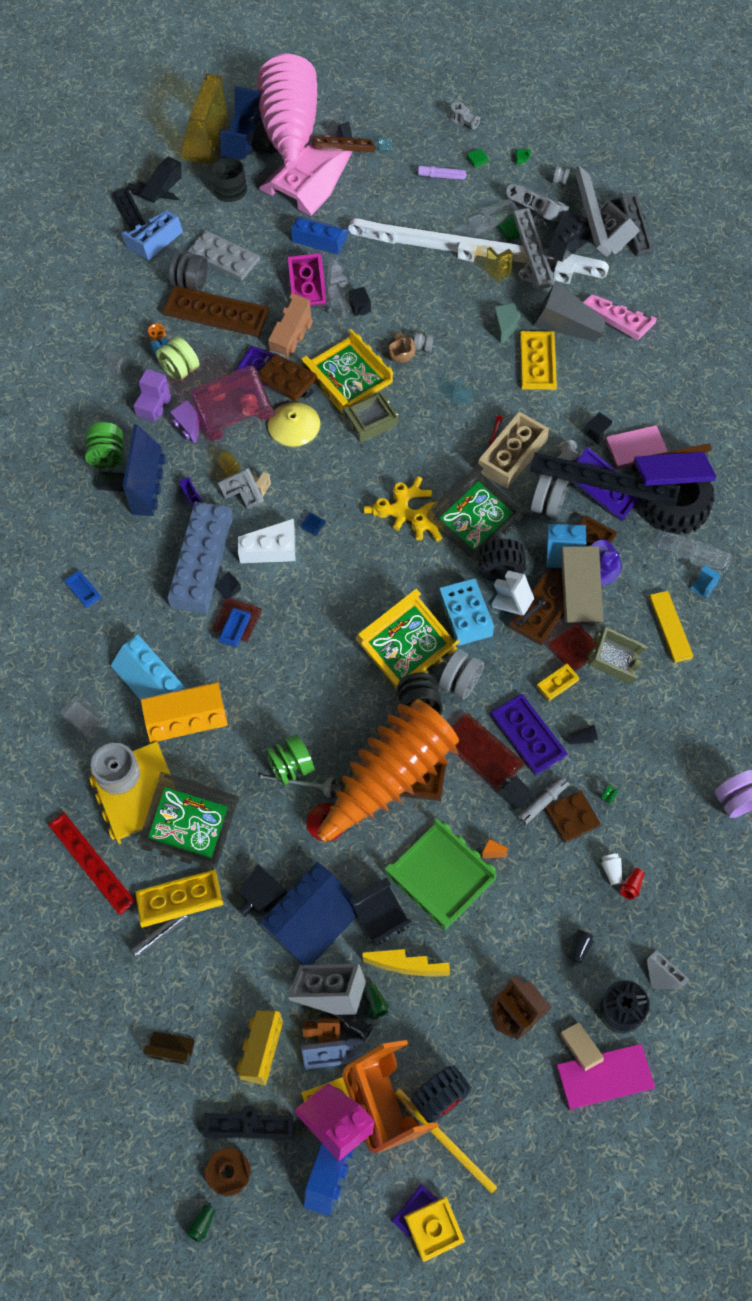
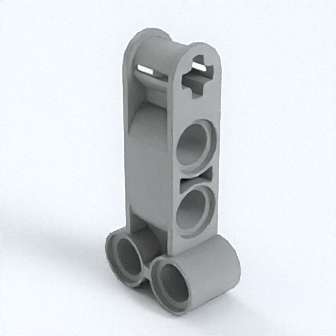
(551, 209)

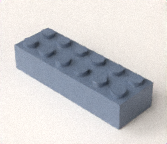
(200, 557)

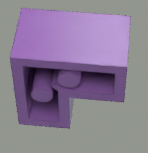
(153, 396)

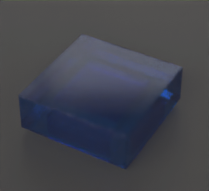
(313, 524)

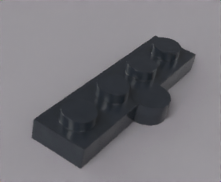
(248, 1125)

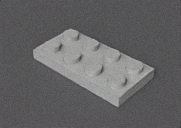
(225, 255)

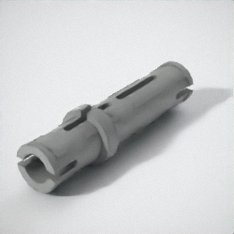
(549, 794)

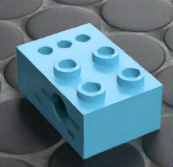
(466, 611)

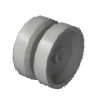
(549, 495)
(461, 674)
(115, 768)

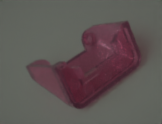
(231, 400)

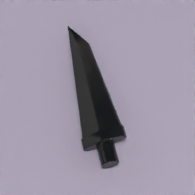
(138, 188)

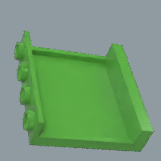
(441, 874)

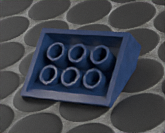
(143, 473)
(310, 915)

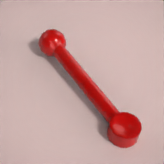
(498, 419)

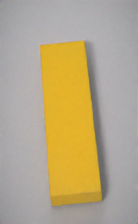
(671, 626)

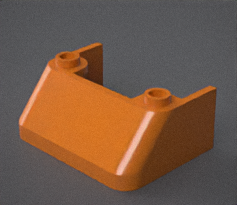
(371, 1088)

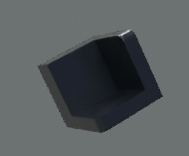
(597, 426)

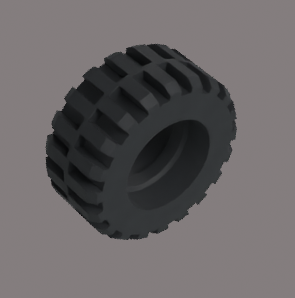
(682, 517)

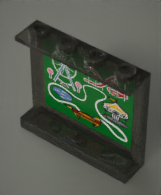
(474, 512)
(188, 821)

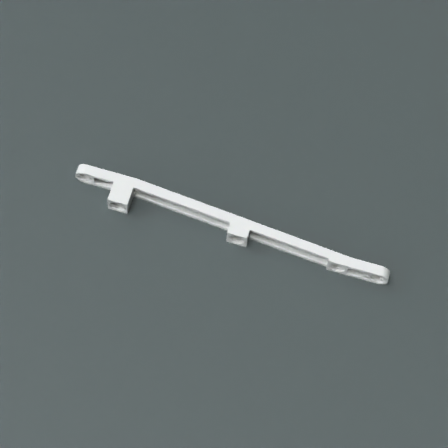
(470, 247)

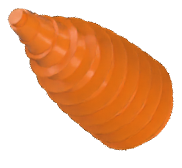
(391, 766)

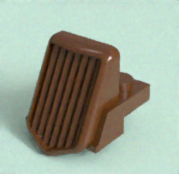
(518, 1008)

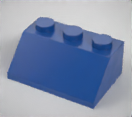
(318, 235)

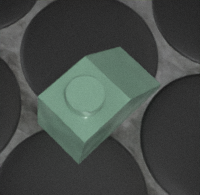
(506, 320)

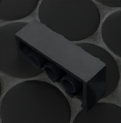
(569, 236)

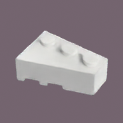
(268, 544)

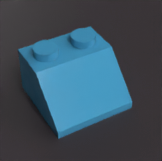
(562, 536)

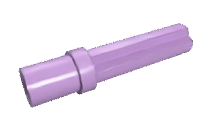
(441, 172)

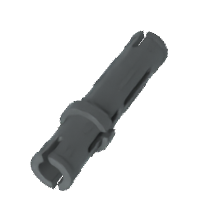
(138, 949)

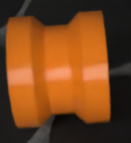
(156, 329)

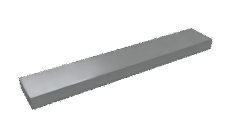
(533, 248)

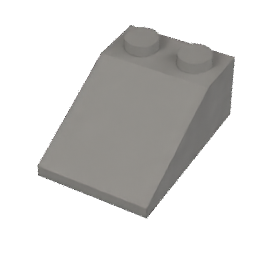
(618, 226)
(329, 987)

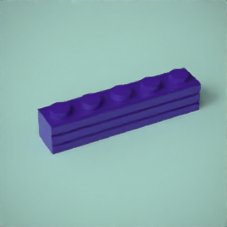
(190, 491)

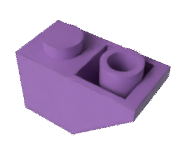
(187, 419)

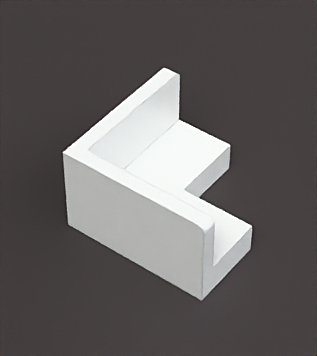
(513, 594)

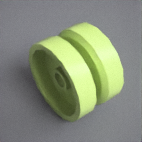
(177, 358)

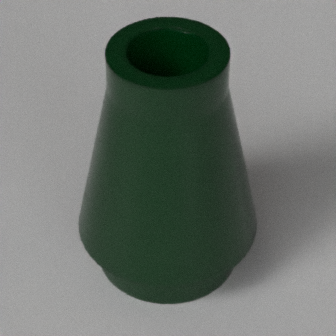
(375, 1001)
(199, 1225)

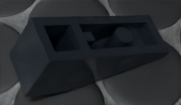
(163, 178)

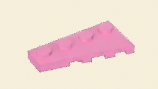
(619, 317)

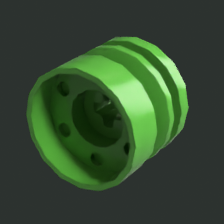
(104, 445)
(290, 759)

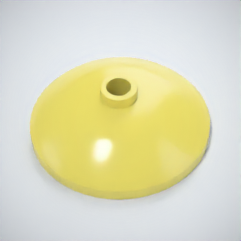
(295, 430)

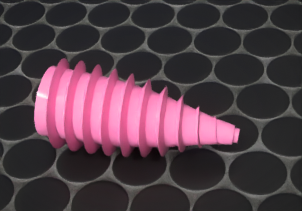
(288, 103)

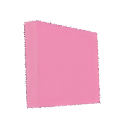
(635, 443)

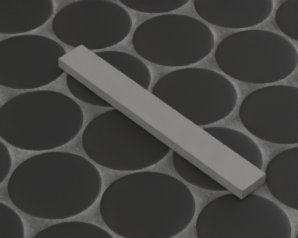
(592, 211)

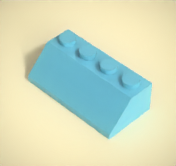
(144, 670)

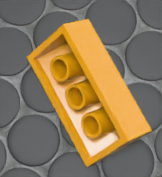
(184, 712)

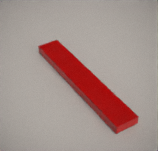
(92, 864)

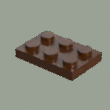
(286, 377)

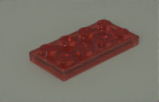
(485, 752)

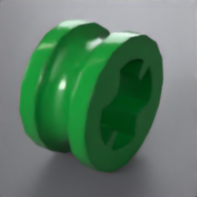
(610, 794)

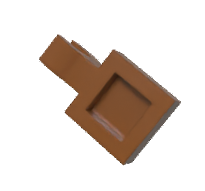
(327, 1029)

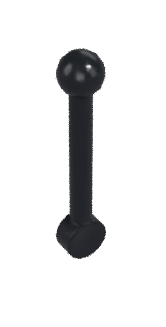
(542, 602)

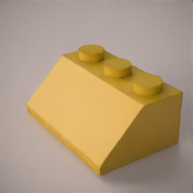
(260, 1047)

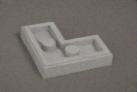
(245, 485)

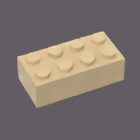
(513, 450)

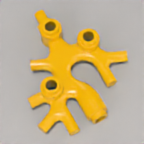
(403, 513)

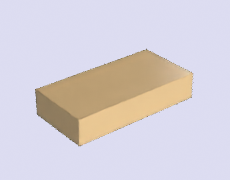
(582, 1046)

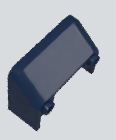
(237, 141)

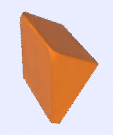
(494, 850)

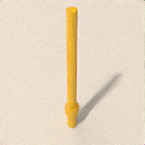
(447, 1142)

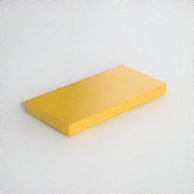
(538, 360)
(178, 898)

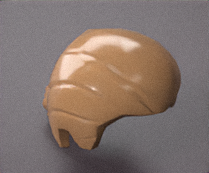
(402, 349)

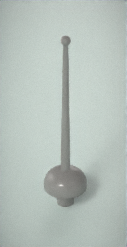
(328, 786)

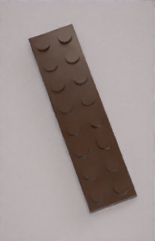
(551, 590)

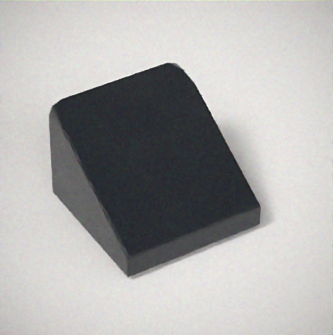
(344, 130)
(228, 586)

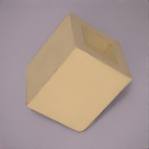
(263, 482)

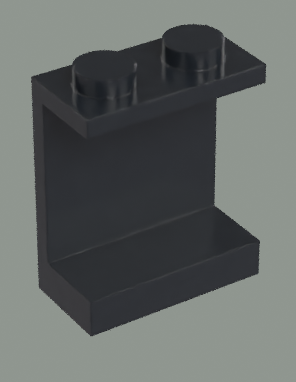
(380, 912)

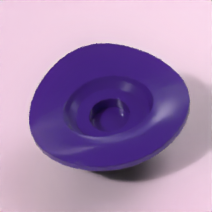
(609, 562)

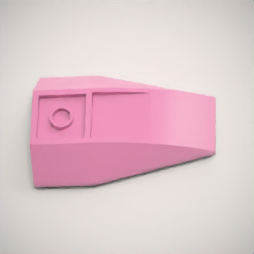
(310, 179)

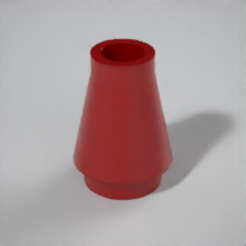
(632, 884)

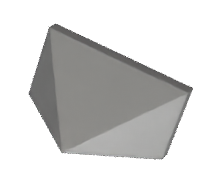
(664, 974)

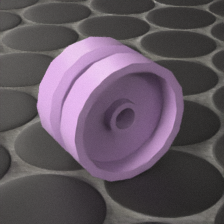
(736, 794)

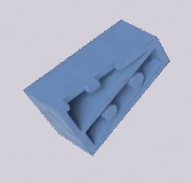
(153, 236)

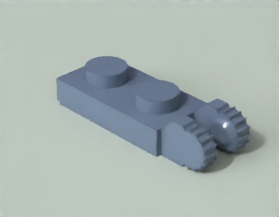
(331, 1053)

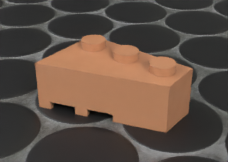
(292, 327)

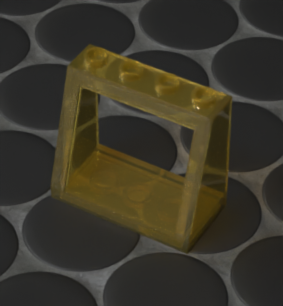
(206, 122)

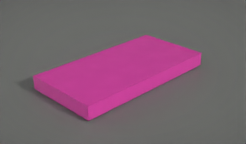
(619, 1075)

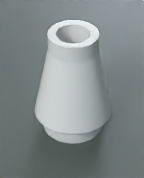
(612, 868)

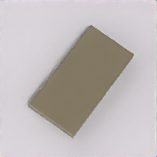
(582, 584)

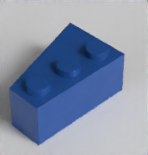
(325, 1180)

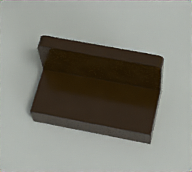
(170, 1048)

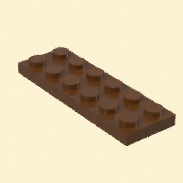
(216, 311)

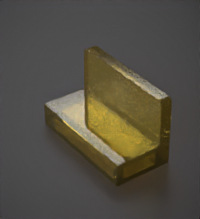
(499, 265)

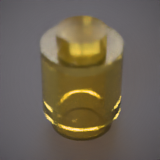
(228, 463)

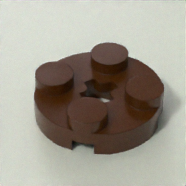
(217, 1164)

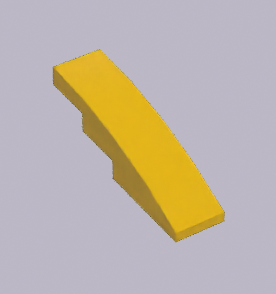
(397, 962)

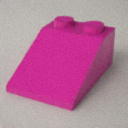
(308, 277)
(336, 1120)

